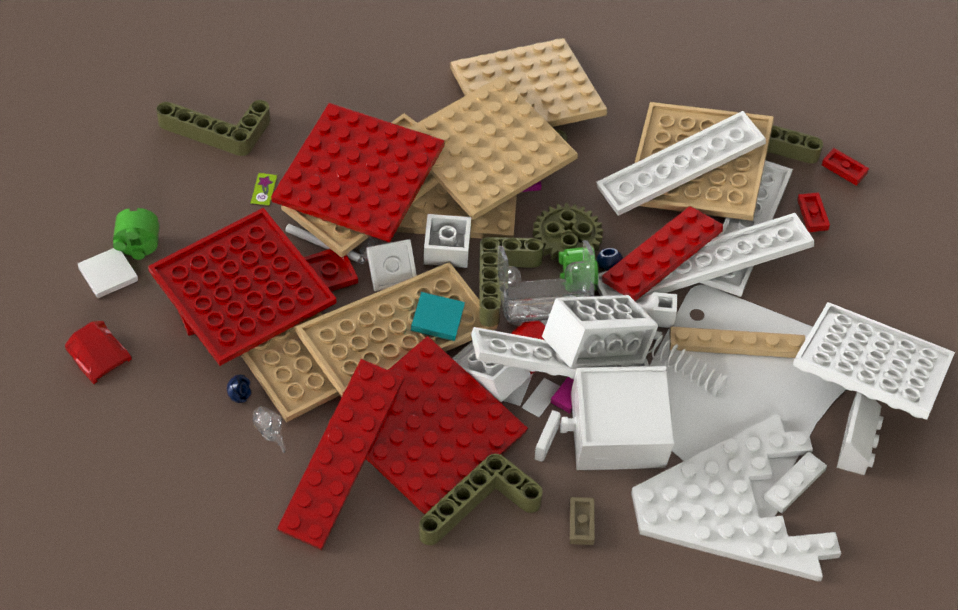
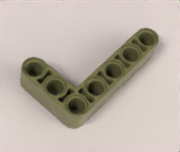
(232, 138)
(795, 145)
(520, 253)
(475, 494)

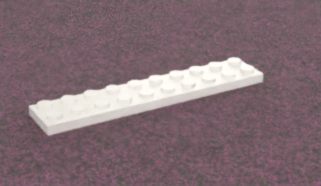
(733, 253)

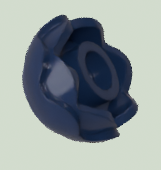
(608, 258)
(238, 388)

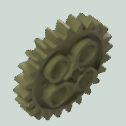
(567, 229)

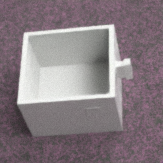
(620, 418)

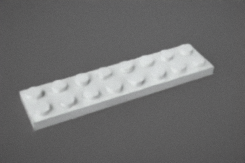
(680, 163)
(770, 194)
(523, 353)

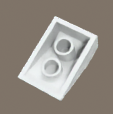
(494, 377)

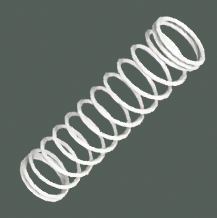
(721, 380)

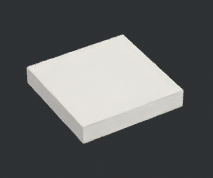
(391, 263)
(107, 272)

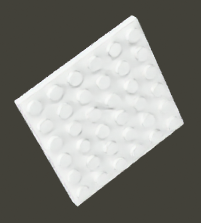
(875, 360)

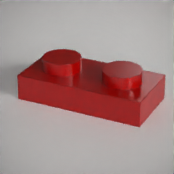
(845, 166)
(813, 212)

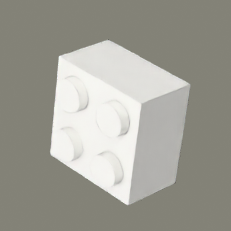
(447, 240)

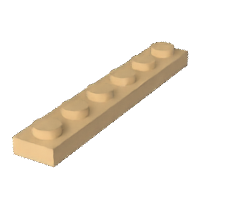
(736, 342)

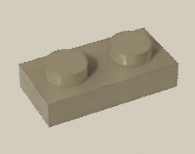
(582, 521)

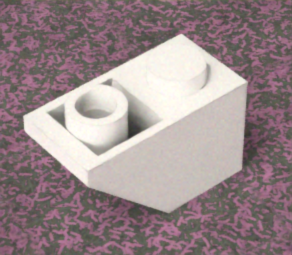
(660, 307)

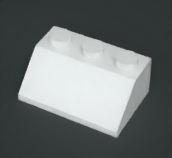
(860, 435)

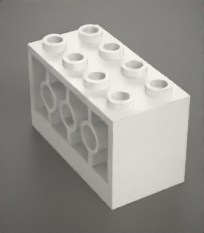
(599, 331)

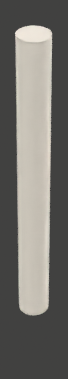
(311, 238)

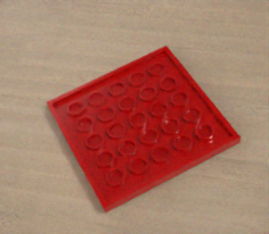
(358, 172)
(242, 286)
(439, 427)

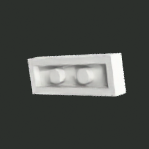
(794, 482)

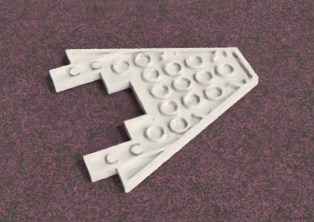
(713, 509)

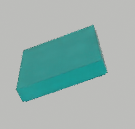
(437, 316)

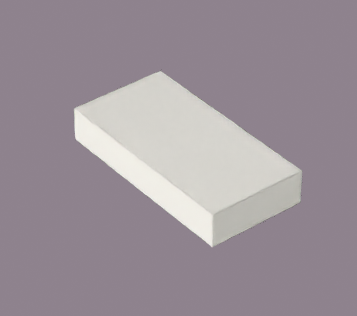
(547, 436)

